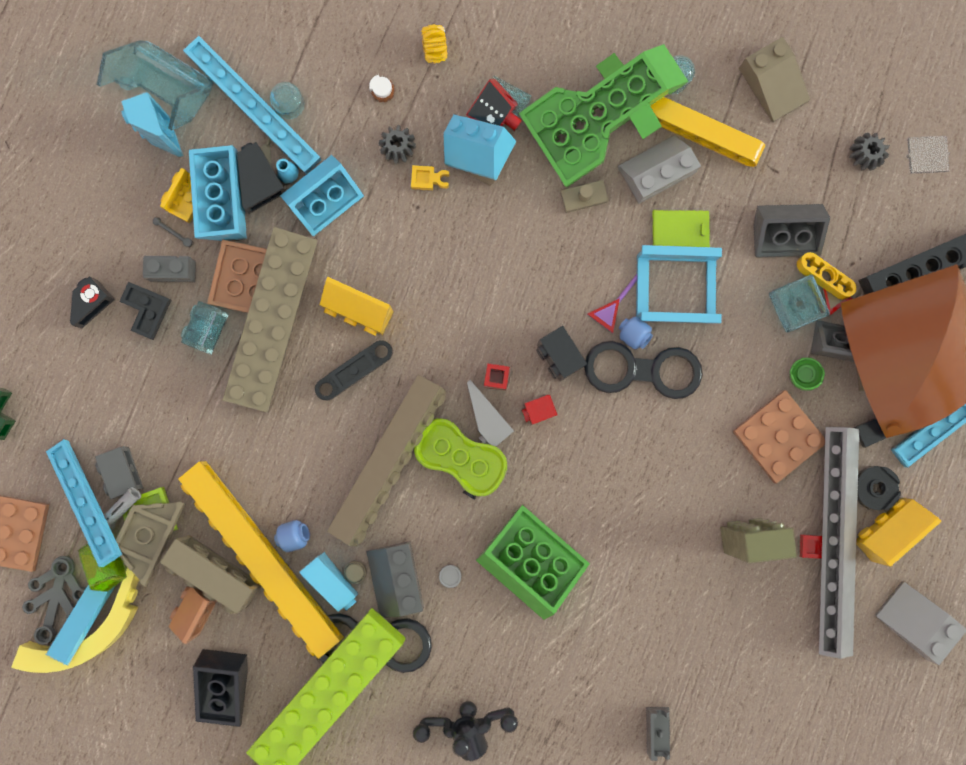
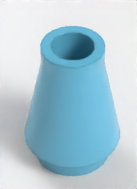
(287, 171)

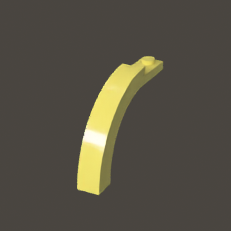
(33, 657)

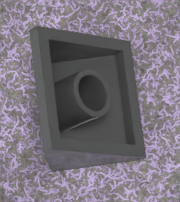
(831, 341)

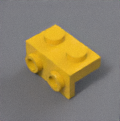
(179, 197)

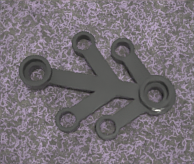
(54, 595)

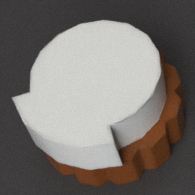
(381, 88)

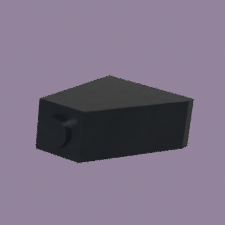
(257, 178)

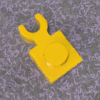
(424, 178)

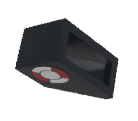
(88, 301)

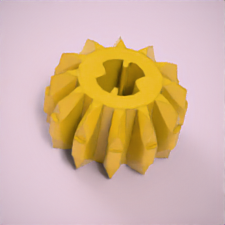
(434, 43)

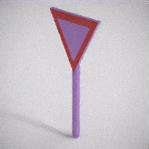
(607, 314)

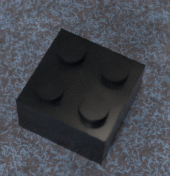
(560, 354)

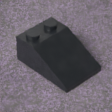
(220, 687)

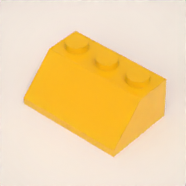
(355, 307)
(896, 531)

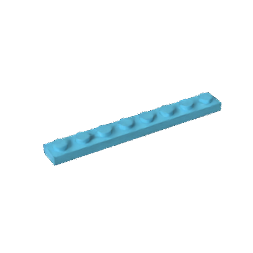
(252, 104)

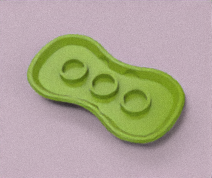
(475, 465)

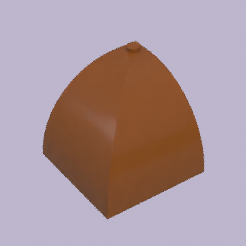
(911, 349)

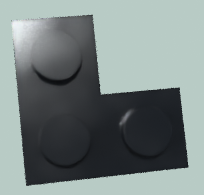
(151, 309)

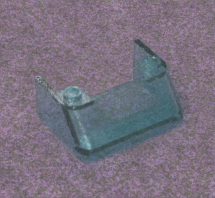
(159, 74)

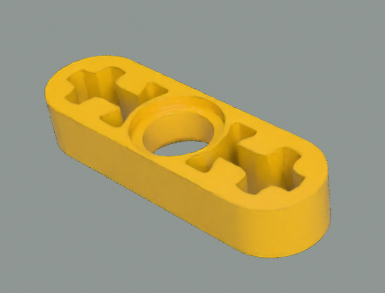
(837, 290)

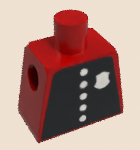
(495, 106)

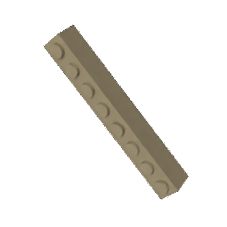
(387, 461)

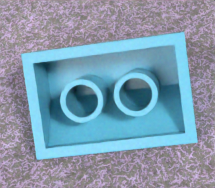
(151, 122)
(476, 146)
(322, 195)

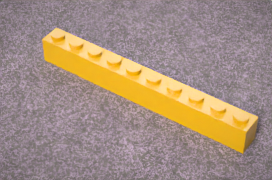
(261, 559)

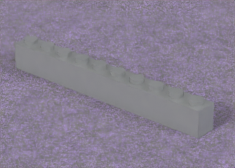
(839, 542)

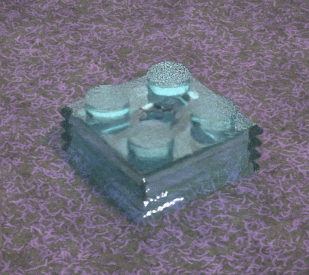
(802, 290)

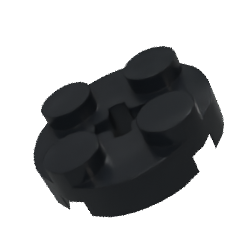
(889, 485)

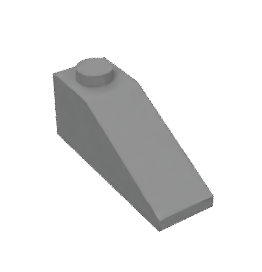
(489, 421)

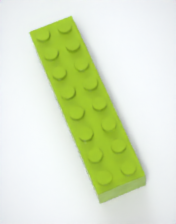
(328, 692)

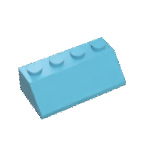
(216, 194)

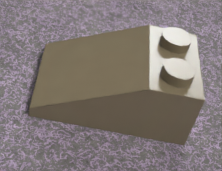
(775, 79)

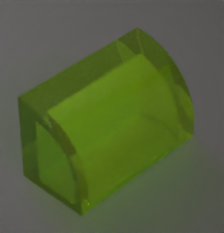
(101, 577)

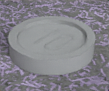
(450, 576)

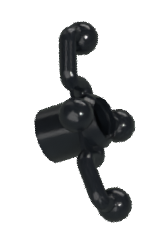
(467, 730)

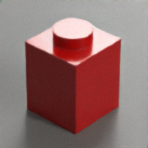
(496, 377)
(539, 410)

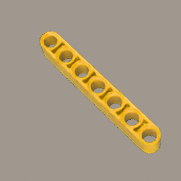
(708, 132)

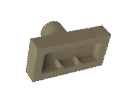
(584, 196)

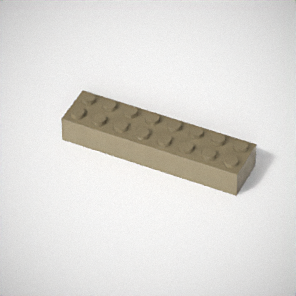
(270, 320)

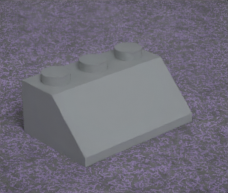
(659, 168)

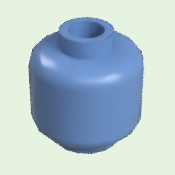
(635, 333)
(292, 536)

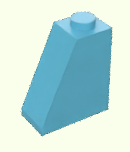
(330, 582)

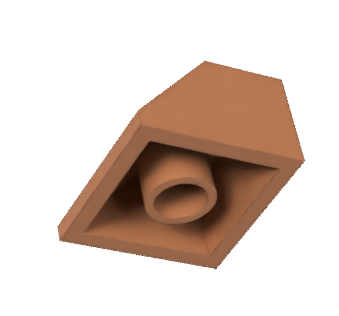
(191, 614)

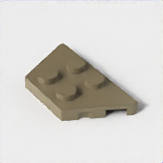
(146, 536)

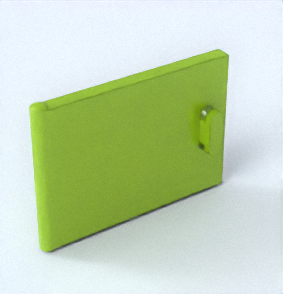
(681, 228)

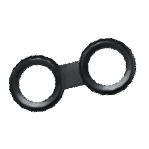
(643, 370)
(397, 624)

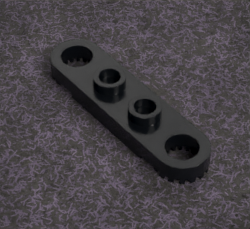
(353, 370)

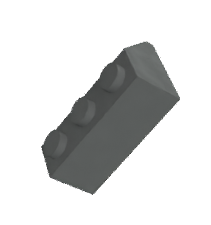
(785, 228)
(395, 580)

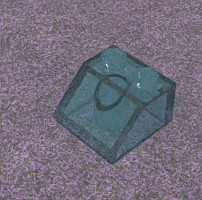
(204, 327)

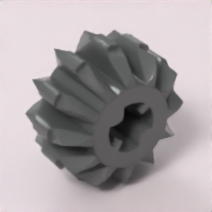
(392, 150)
(869, 151)

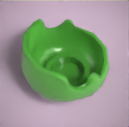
(807, 374)

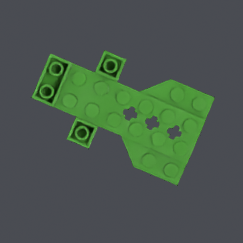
(624, 95)

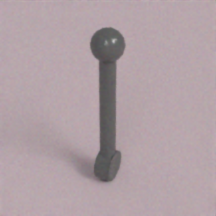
(186, 241)

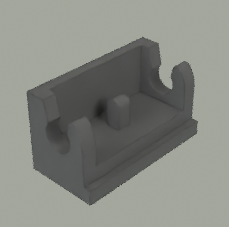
(658, 732)

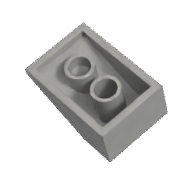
(921, 623)

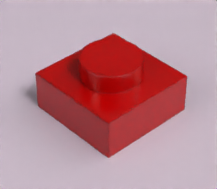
(811, 546)

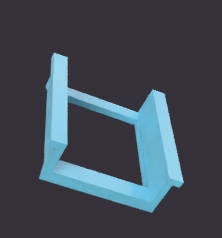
(677, 253)

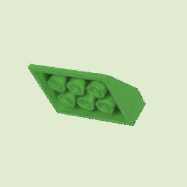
(533, 563)

